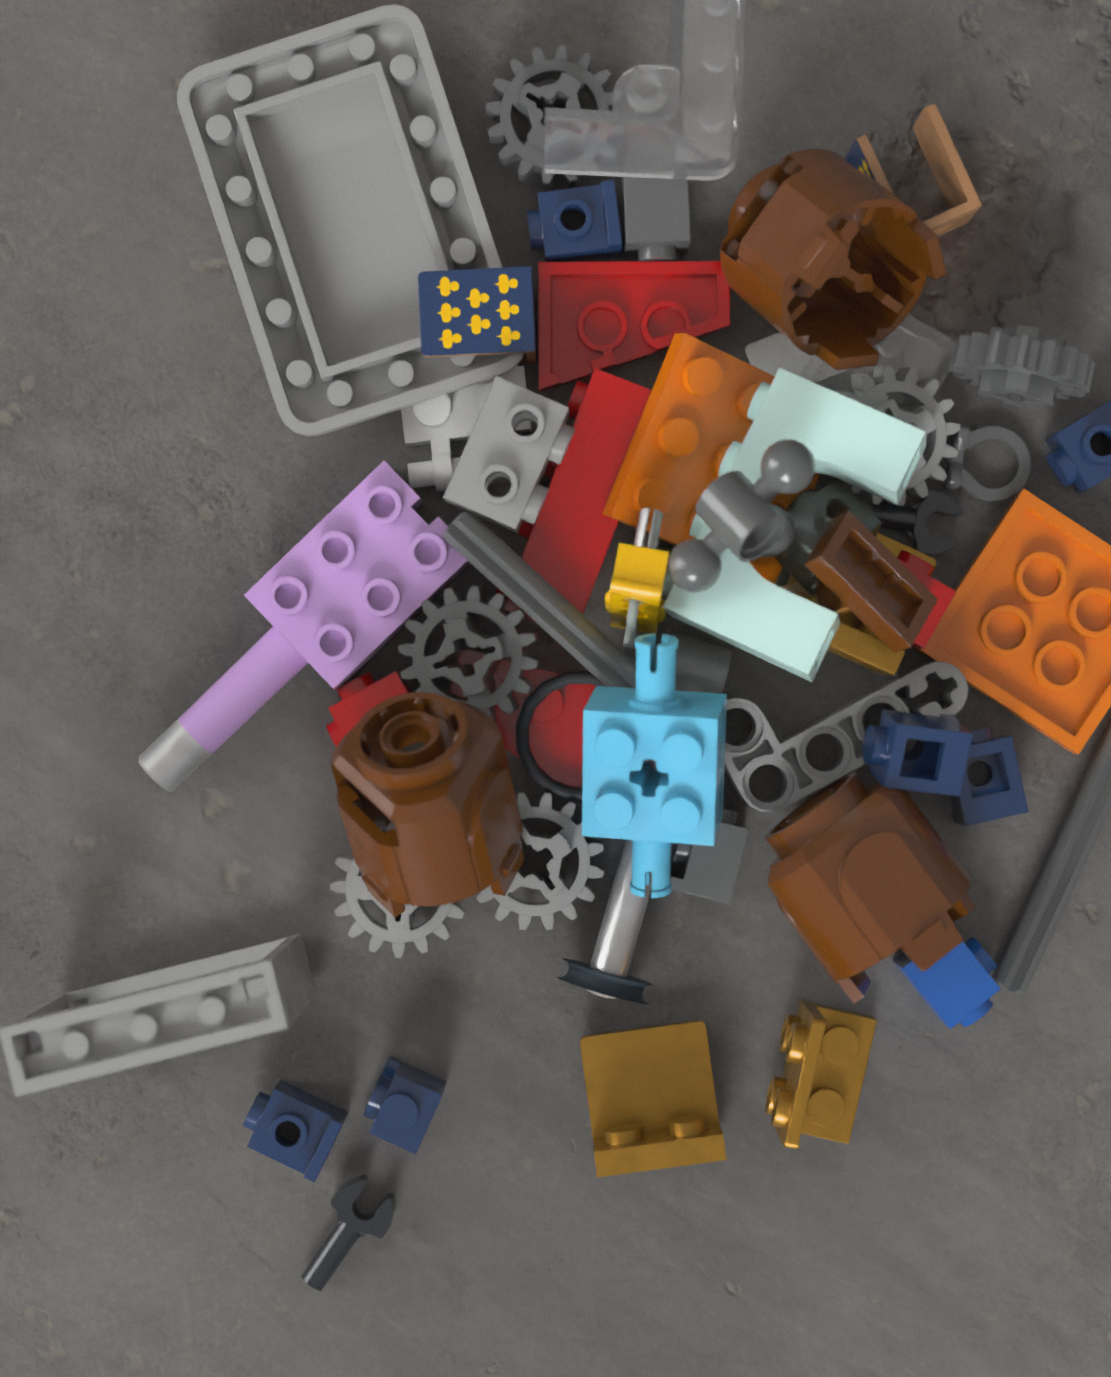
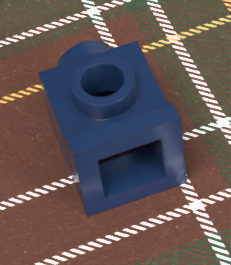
(594, 241)
(1071, 451)
(932, 765)
(1002, 790)
(403, 1104)
(316, 1119)

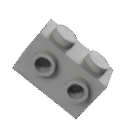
(501, 454)

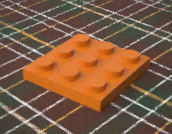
(683, 437)
(1035, 622)

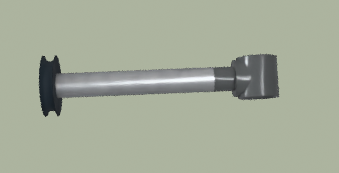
(699, 668)

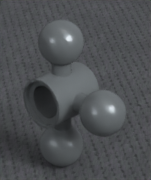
(743, 516)

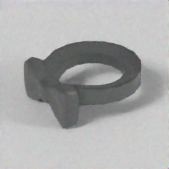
(959, 477)

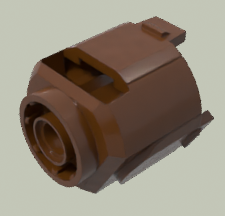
(828, 256)
(446, 788)
(866, 877)

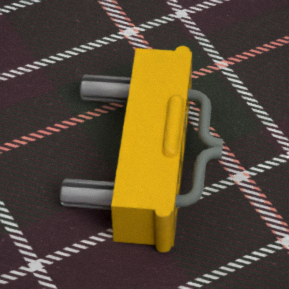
(638, 582)

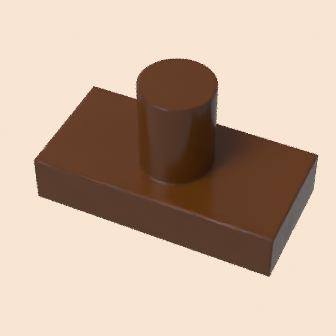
(870, 582)

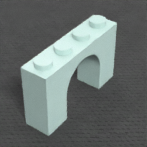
(847, 444)

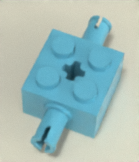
(645, 804)

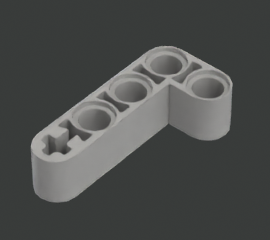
(841, 724)

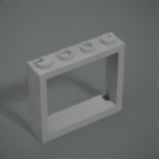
(159, 1015)

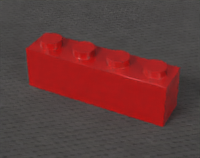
(571, 531)

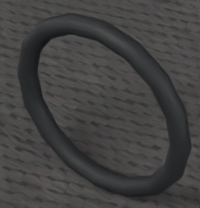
(522, 730)

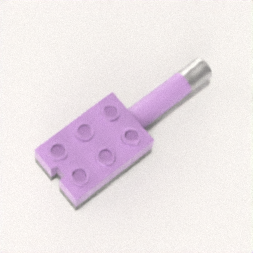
(329, 606)

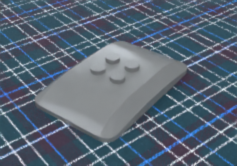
(330, 198)

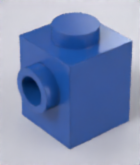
(956, 985)

